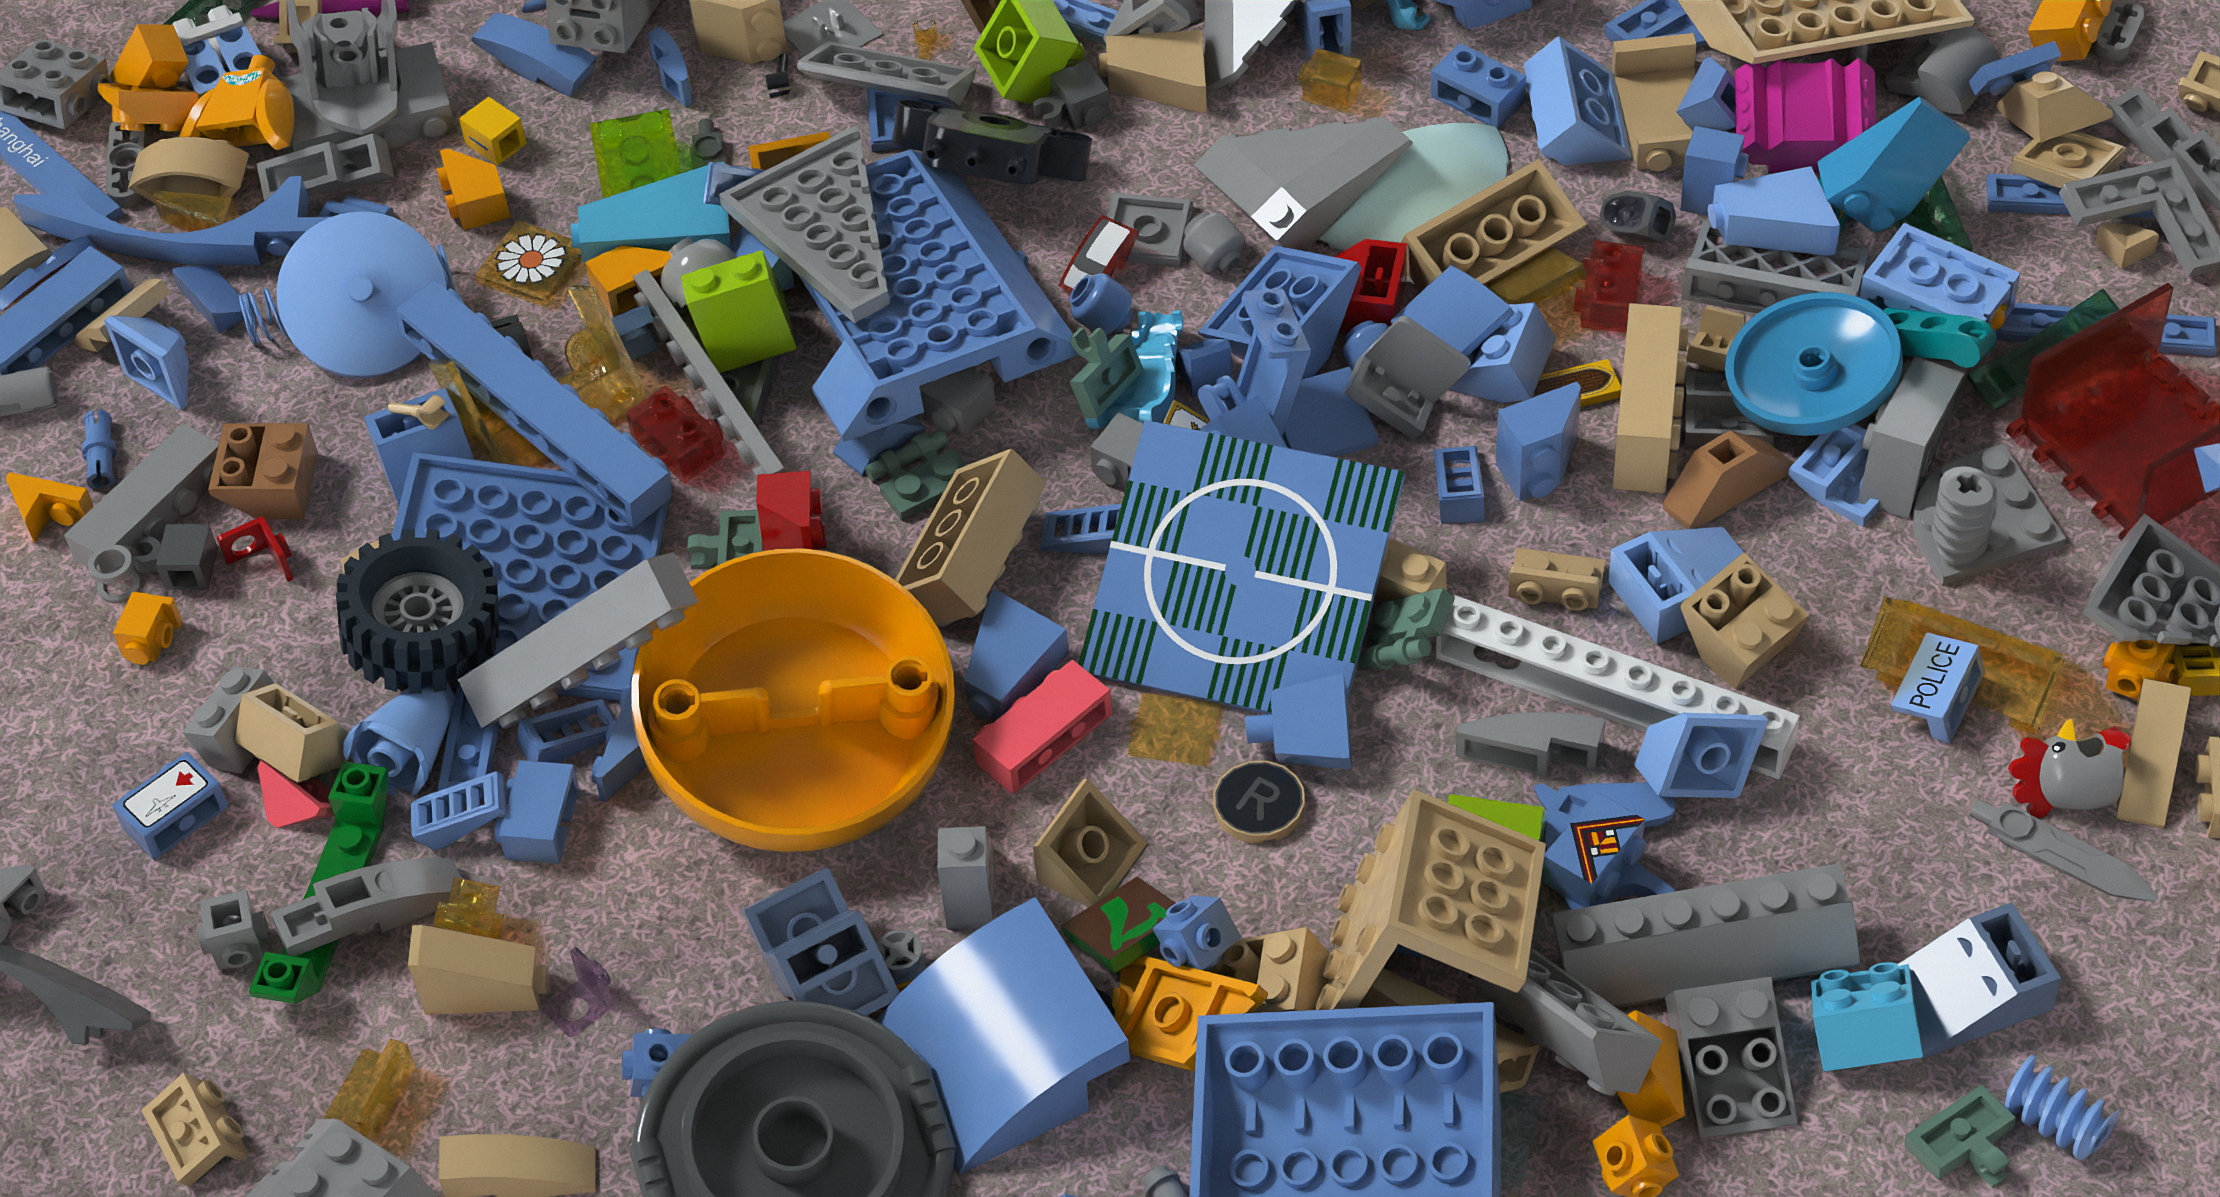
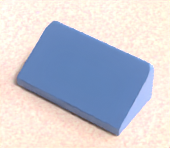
(210, 295)

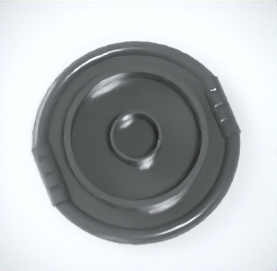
(793, 1108)

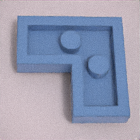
(2005, 73)

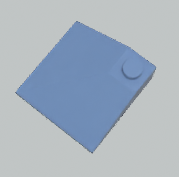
(1317, 291)

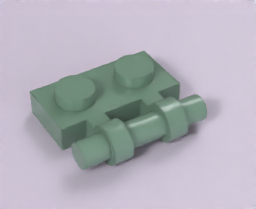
(921, 486)
(1404, 629)

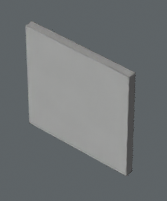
(832, 22)

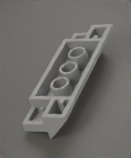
(1711, 936)

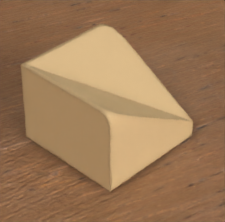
(2126, 242)

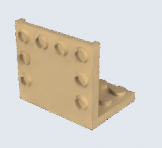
(1441, 889)

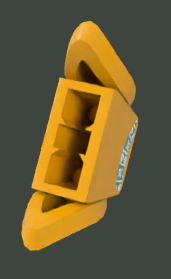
(245, 108)

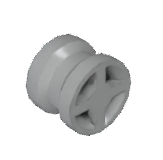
(901, 946)

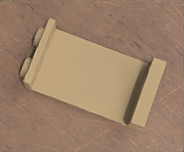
(1650, 86)

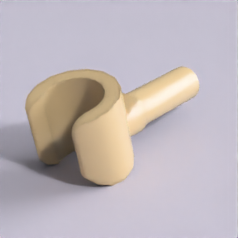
(428, 414)

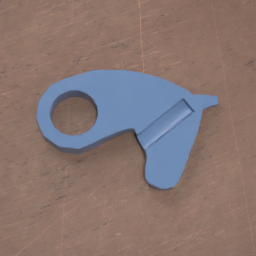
(1639, 798)

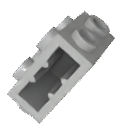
(52, 83)

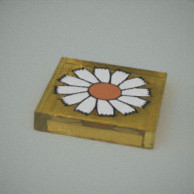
(530, 264)

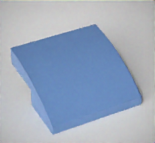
(1458, 310)

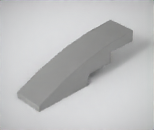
(2168, 137)

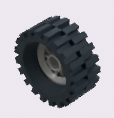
(417, 610)

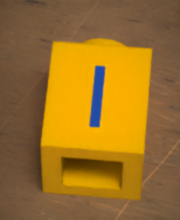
(493, 131)

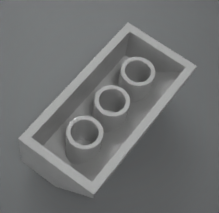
(1576, 1025)

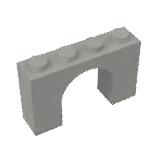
(421, 106)

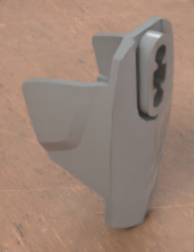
(349, 65)

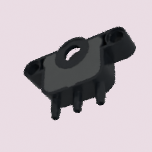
(990, 144)

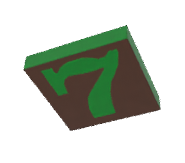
(1120, 924)

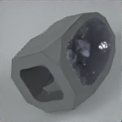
(1639, 216)

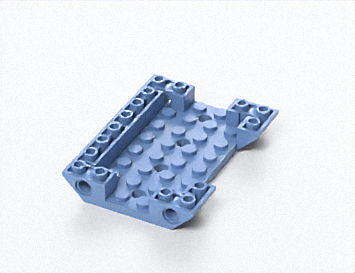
(964, 291)

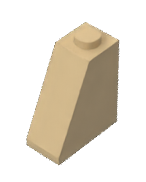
(1157, 67)
(474, 973)

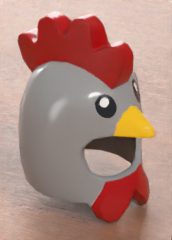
(2070, 771)

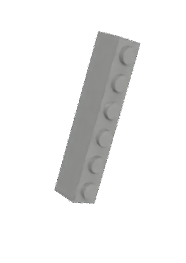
(579, 640)

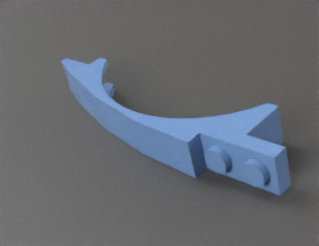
(242, 241)

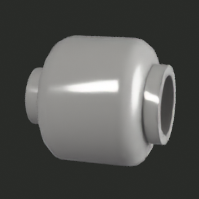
(1214, 242)

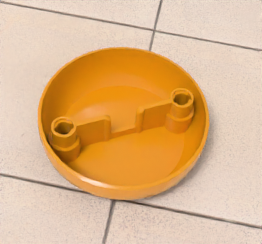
(794, 701)

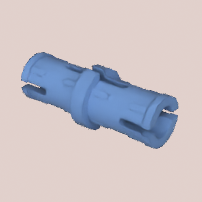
(99, 449)

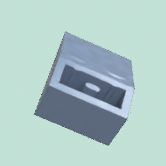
(1980, 979)

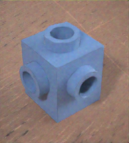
(1196, 932)
(647, 1056)

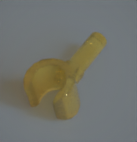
(925, 38)

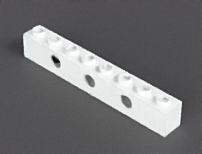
(1601, 678)

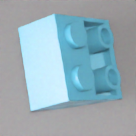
(1865, 1016)

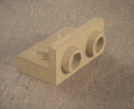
(1556, 579)
(193, 1127)

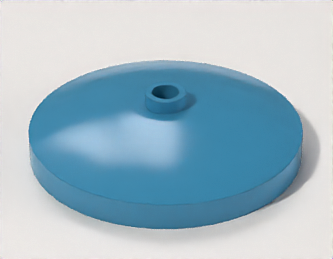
(1814, 363)

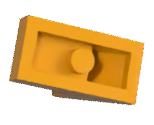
(43, 499)

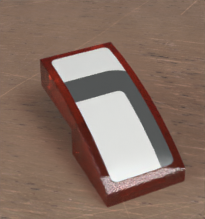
(1101, 251)

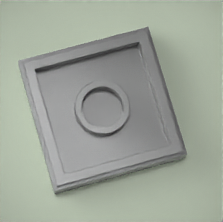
(1159, 224)

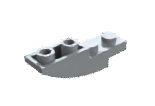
(367, 896)

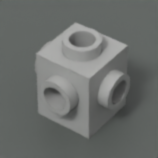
(232, 930)

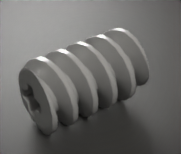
(1963, 514)

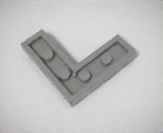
(2157, 188)

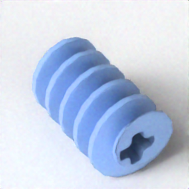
(2059, 1110)

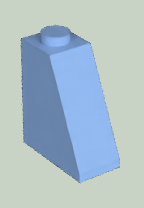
(1776, 213)

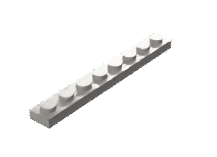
(703, 374)

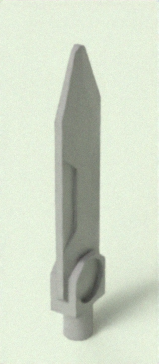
(2062, 851)

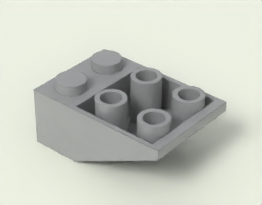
(1732, 1057)

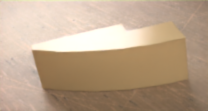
(2153, 753)
(514, 1166)

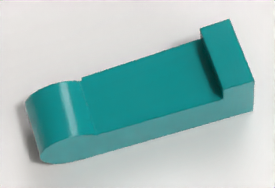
(1943, 336)

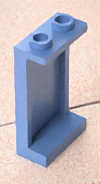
(1274, 354)

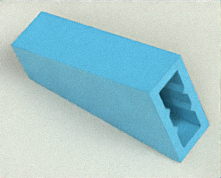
(651, 217)

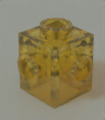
(476, 919)

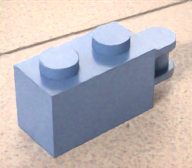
(1242, 420)

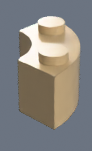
(189, 167)

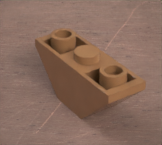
(1723, 477)

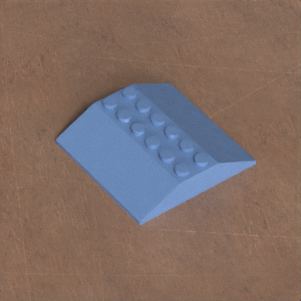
(1348, 1103)

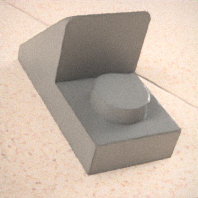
(1148, 17)

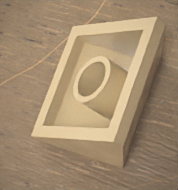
(1086, 847)

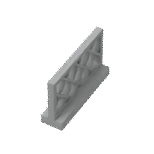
(1752, 290)

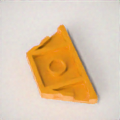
(1162, 1005)

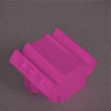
(1802, 110)

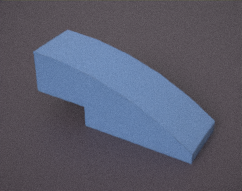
(528, 52)

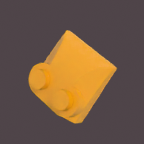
(148, 105)

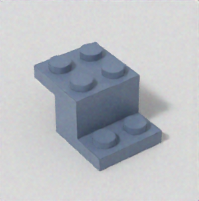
(820, 946)

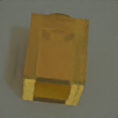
(1331, 79)

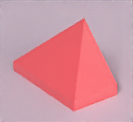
(292, 801)

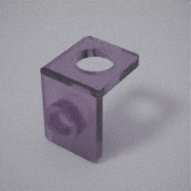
(591, 987)

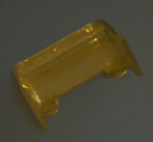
(599, 375)
(2018, 676)

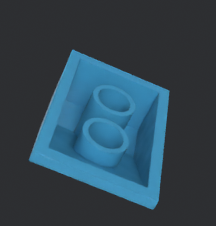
(1891, 164)

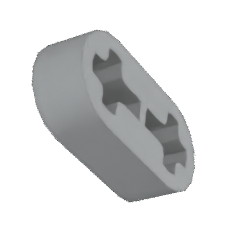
(2125, 32)

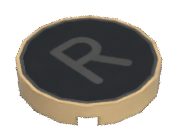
(1259, 801)

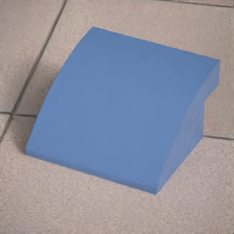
(1008, 1033)

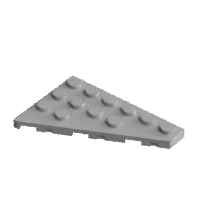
(819, 222)

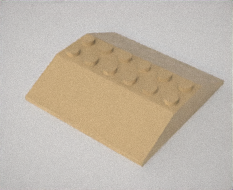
(1792, 28)

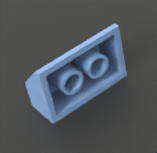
(1575, 106)

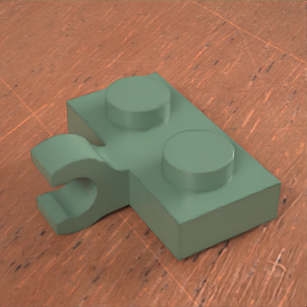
(1109, 370)
(737, 537)
(1963, 1134)

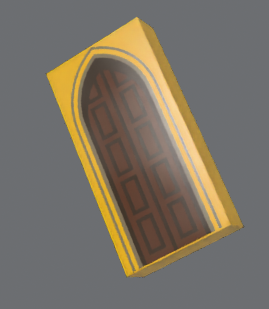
(1596, 381)

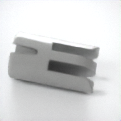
(27, 391)

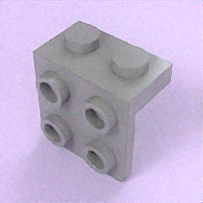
(1405, 375)

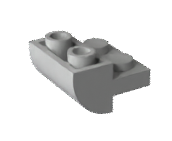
(1942, 67)

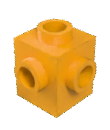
(2137, 660)
(1635, 1158)

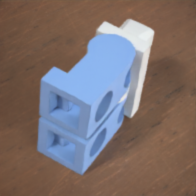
(215, 47)

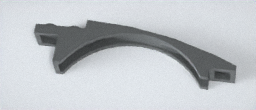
(75, 1001)

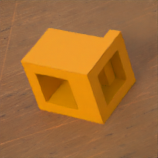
(146, 626)

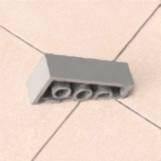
(1910, 432)

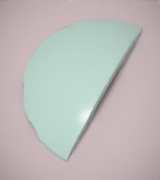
(1429, 178)

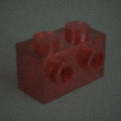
(1610, 285)
(676, 433)

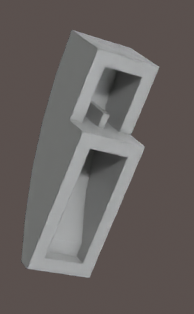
(330, 166)
(1533, 740)

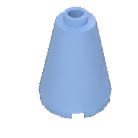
(403, 737)

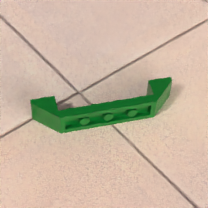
(359, 812)

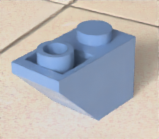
(1710, 99)

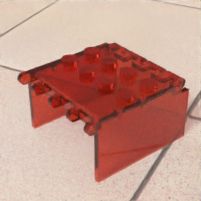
(2120, 416)

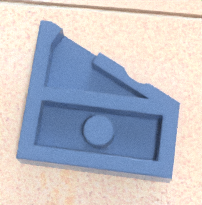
(1652, 19)

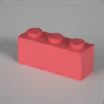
(1042, 726)

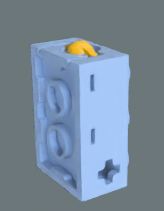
(1939, 277)

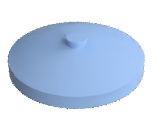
(344, 289)

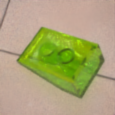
(634, 151)

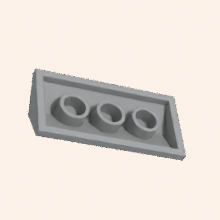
(888, 72)

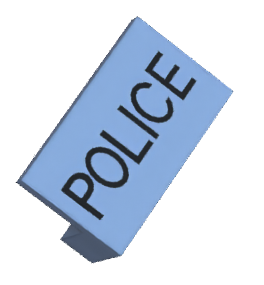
(1940, 684)

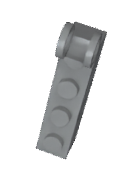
(141, 506)

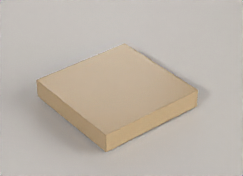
(2068, 158)

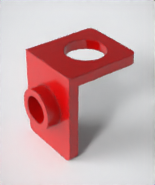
(262, 539)

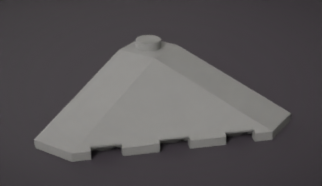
(1235, 33)
(1302, 178)
(2156, 589)

